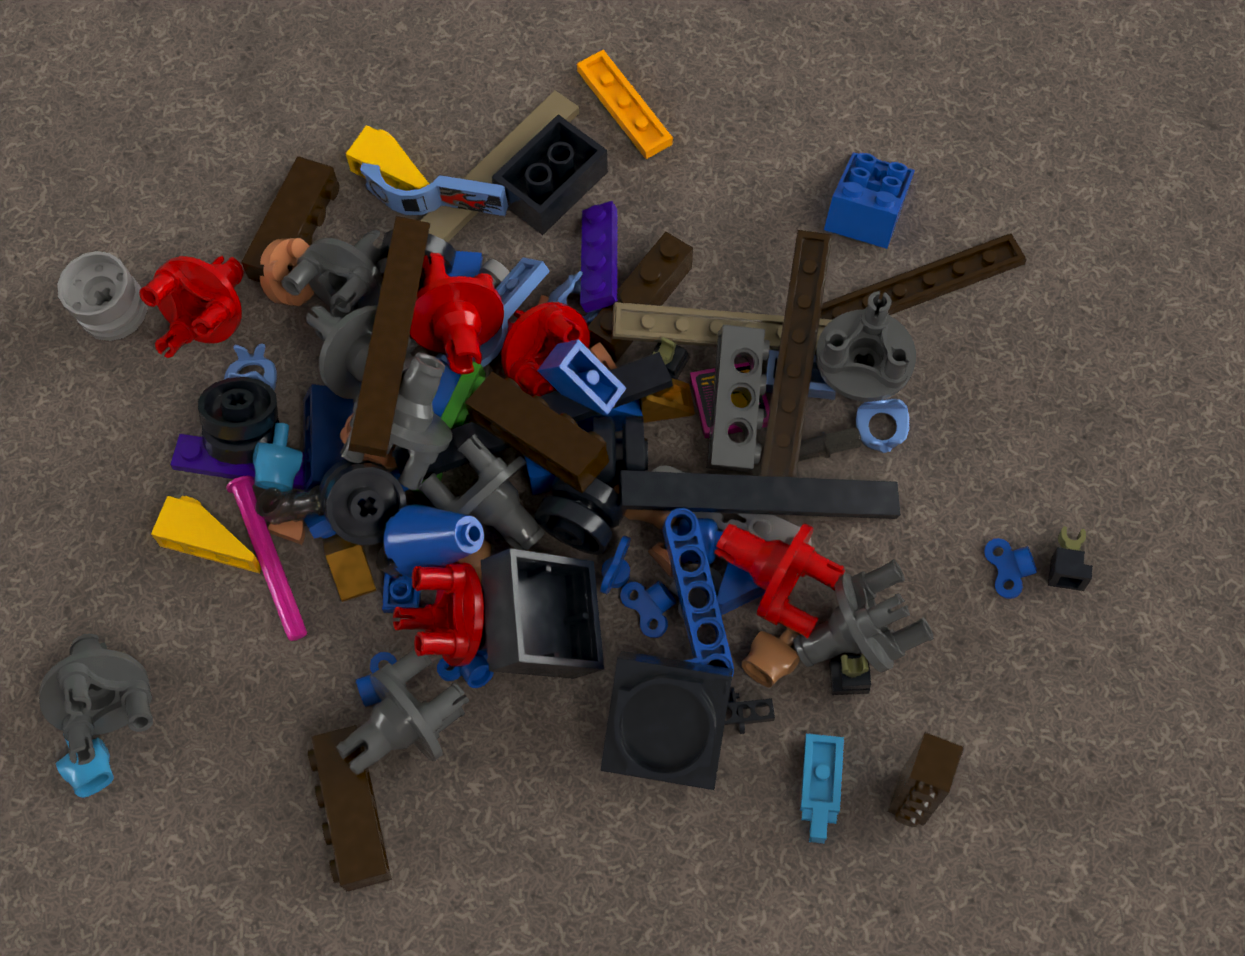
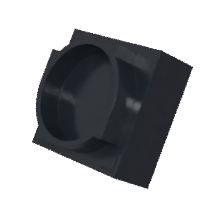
(540, 615)
(666, 720)

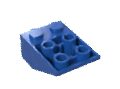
(869, 199)

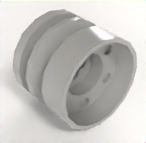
(102, 296)

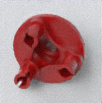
(195, 301)
(456, 314)
(534, 338)
(777, 569)
(455, 619)

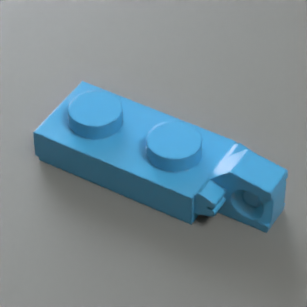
(821, 783)

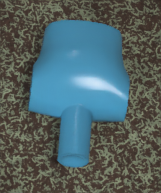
(275, 462)
(90, 777)

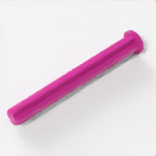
(268, 557)

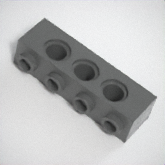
(722, 451)

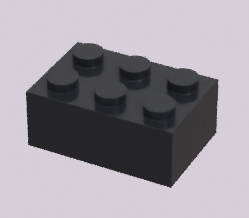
(551, 173)

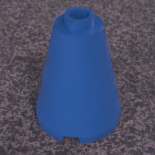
(430, 537)

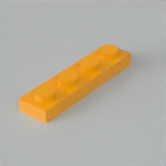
(624, 104)

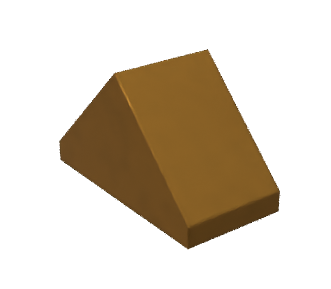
(668, 403)
(348, 567)

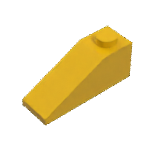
(382, 149)
(192, 530)

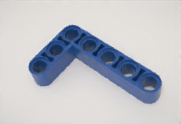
(700, 579)

